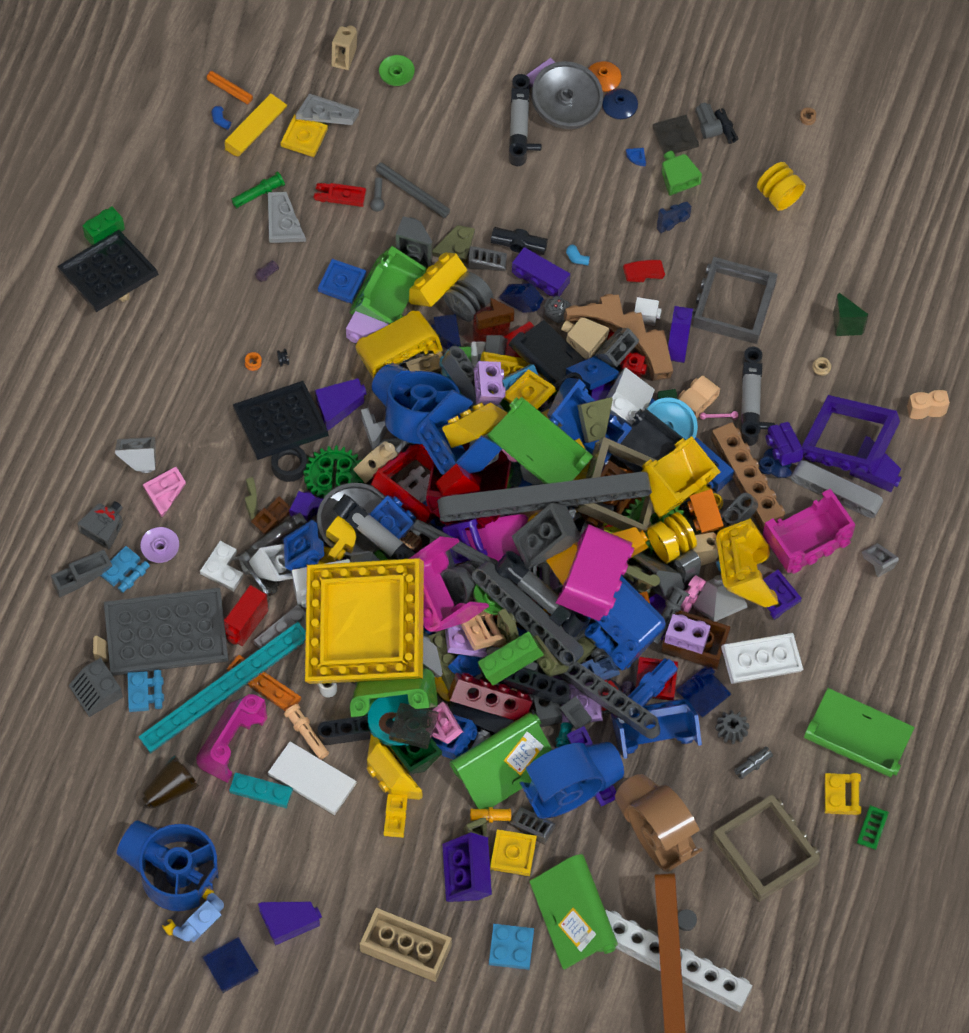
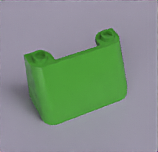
(388, 286)
(420, 692)

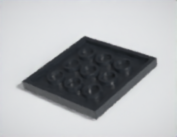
(107, 270)
(280, 420)

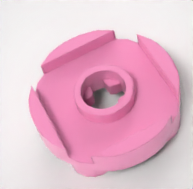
(694, 586)

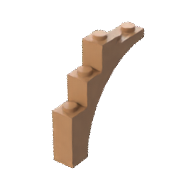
(610, 314)

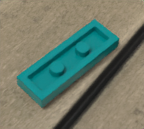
(261, 790)

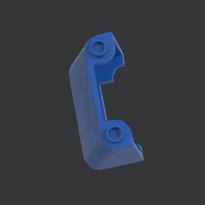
(566, 415)

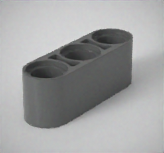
(738, 507)

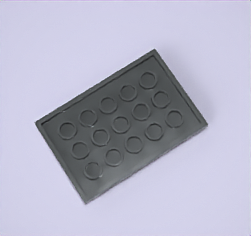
(165, 631)

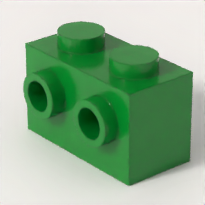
(103, 225)

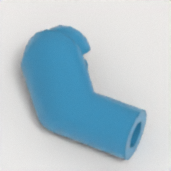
(575, 257)

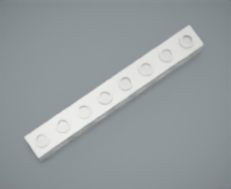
(734, 999)

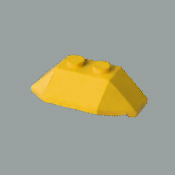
(390, 772)

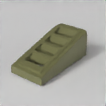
(478, 827)

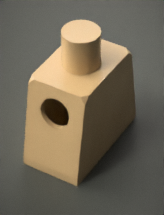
(345, 38)
(585, 336)
(380, 456)
(706, 548)

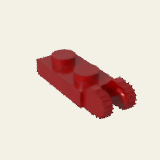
(340, 194)

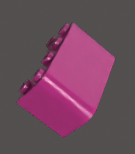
(810, 533)
(595, 573)

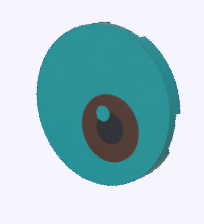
(382, 716)

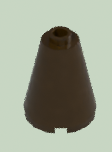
(169, 784)

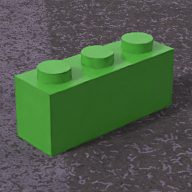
(510, 658)

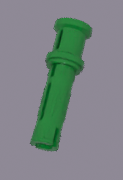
(265, 186)

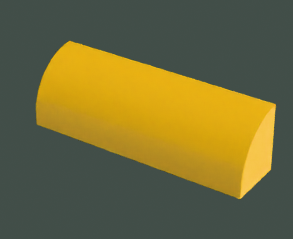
(254, 125)

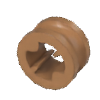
(803, 117)

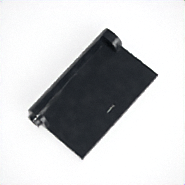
(547, 352)
(651, 438)

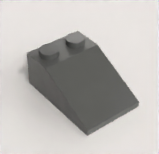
(546, 535)

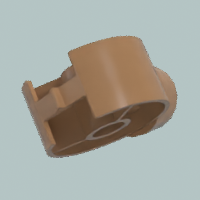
(658, 820)

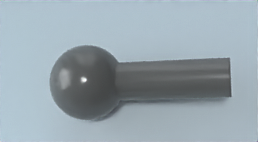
(377, 203)

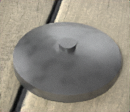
(567, 95)
(365, 496)

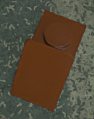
(498, 315)

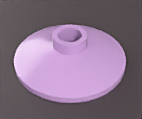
(159, 537)

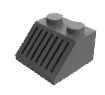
(95, 687)

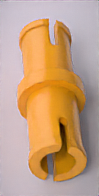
(491, 814)

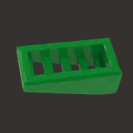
(878, 812)

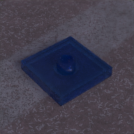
(230, 965)

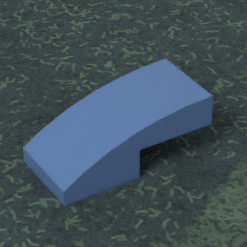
(604, 668)

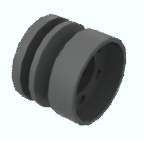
(468, 296)
(460, 582)

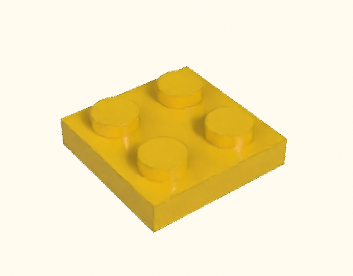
(304, 136)
(531, 388)
(513, 852)

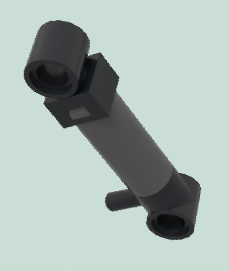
(513, 568)

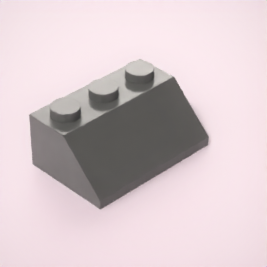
(414, 241)
(652, 565)

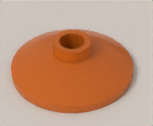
(609, 80)

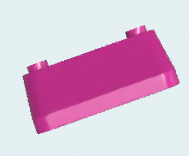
(438, 606)

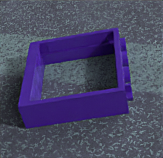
(857, 410)

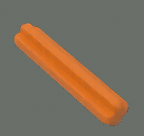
(229, 87)

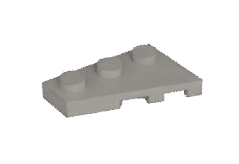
(325, 110)
(282, 220)
(295, 615)

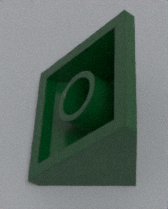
(848, 317)
(416, 758)

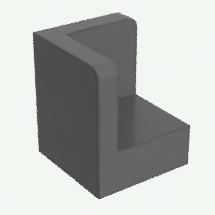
(576, 713)

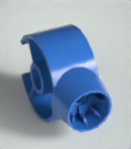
(414, 390)
(571, 777)
(146, 844)

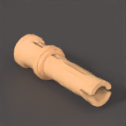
(302, 725)

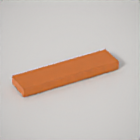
(270, 688)

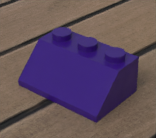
(467, 868)

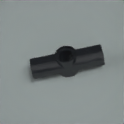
(518, 239)

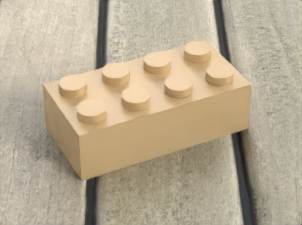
(405, 944)

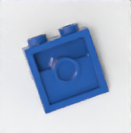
(394, 517)
(303, 547)
(460, 743)

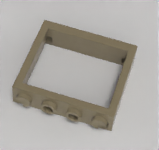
(595, 468)
(736, 860)

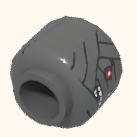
(556, 308)

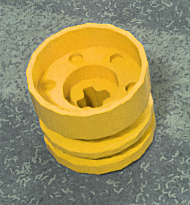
(781, 186)
(671, 537)

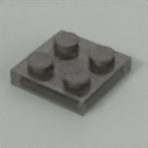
(675, 135)
(413, 726)

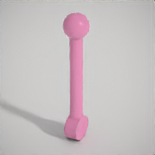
(734, 415)

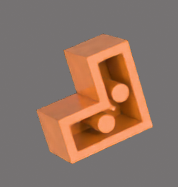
(705, 511)

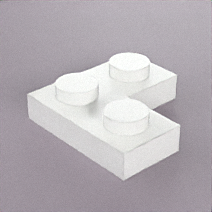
(218, 567)

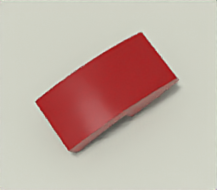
(640, 270)

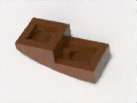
(272, 516)

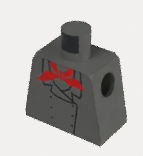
(102, 524)

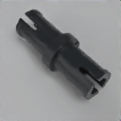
(727, 126)

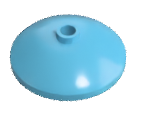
(676, 415)

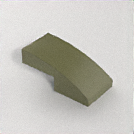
(251, 501)

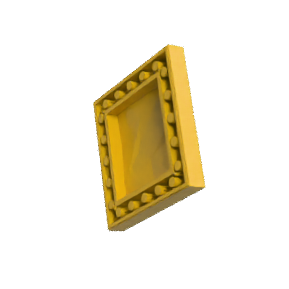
(364, 621)

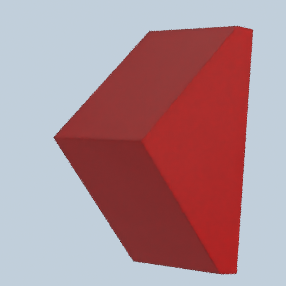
(457, 481)

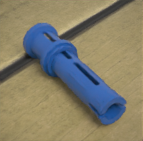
(601, 639)

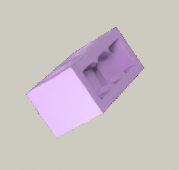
(484, 382)
(685, 638)

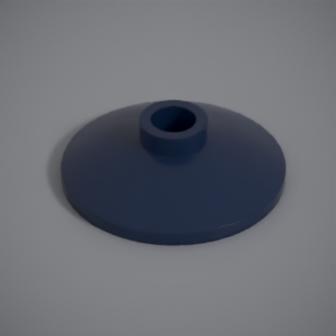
(618, 109)

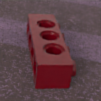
(463, 682)

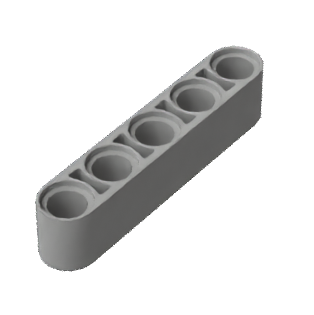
(847, 493)

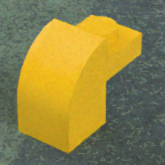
(343, 535)

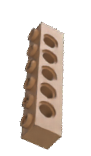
(731, 435)

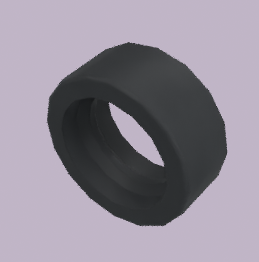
(289, 476)

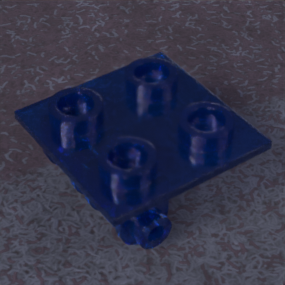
(704, 691)

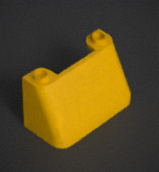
(398, 342)
(679, 475)
(739, 552)

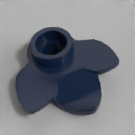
(774, 466)

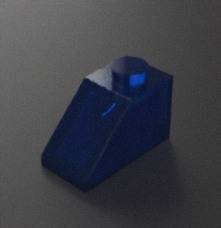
(522, 297)
(447, 330)

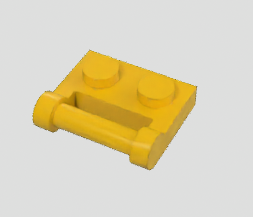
(835, 793)

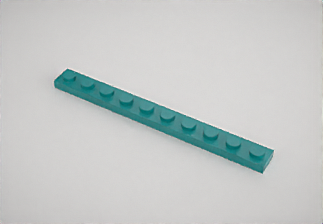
(223, 687)

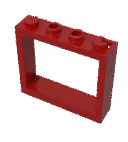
(390, 488)

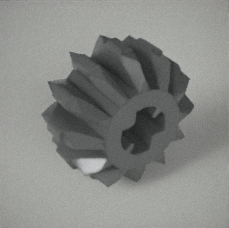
(724, 727)

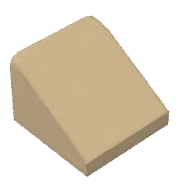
(100, 649)

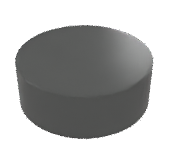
(687, 920)

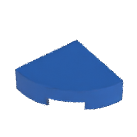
(636, 156)

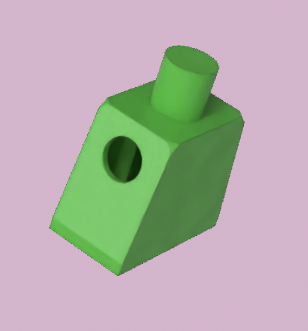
(679, 173)

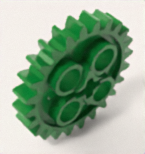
(316, 473)

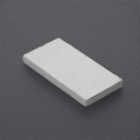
(762, 658)
(312, 778)

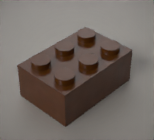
(712, 651)

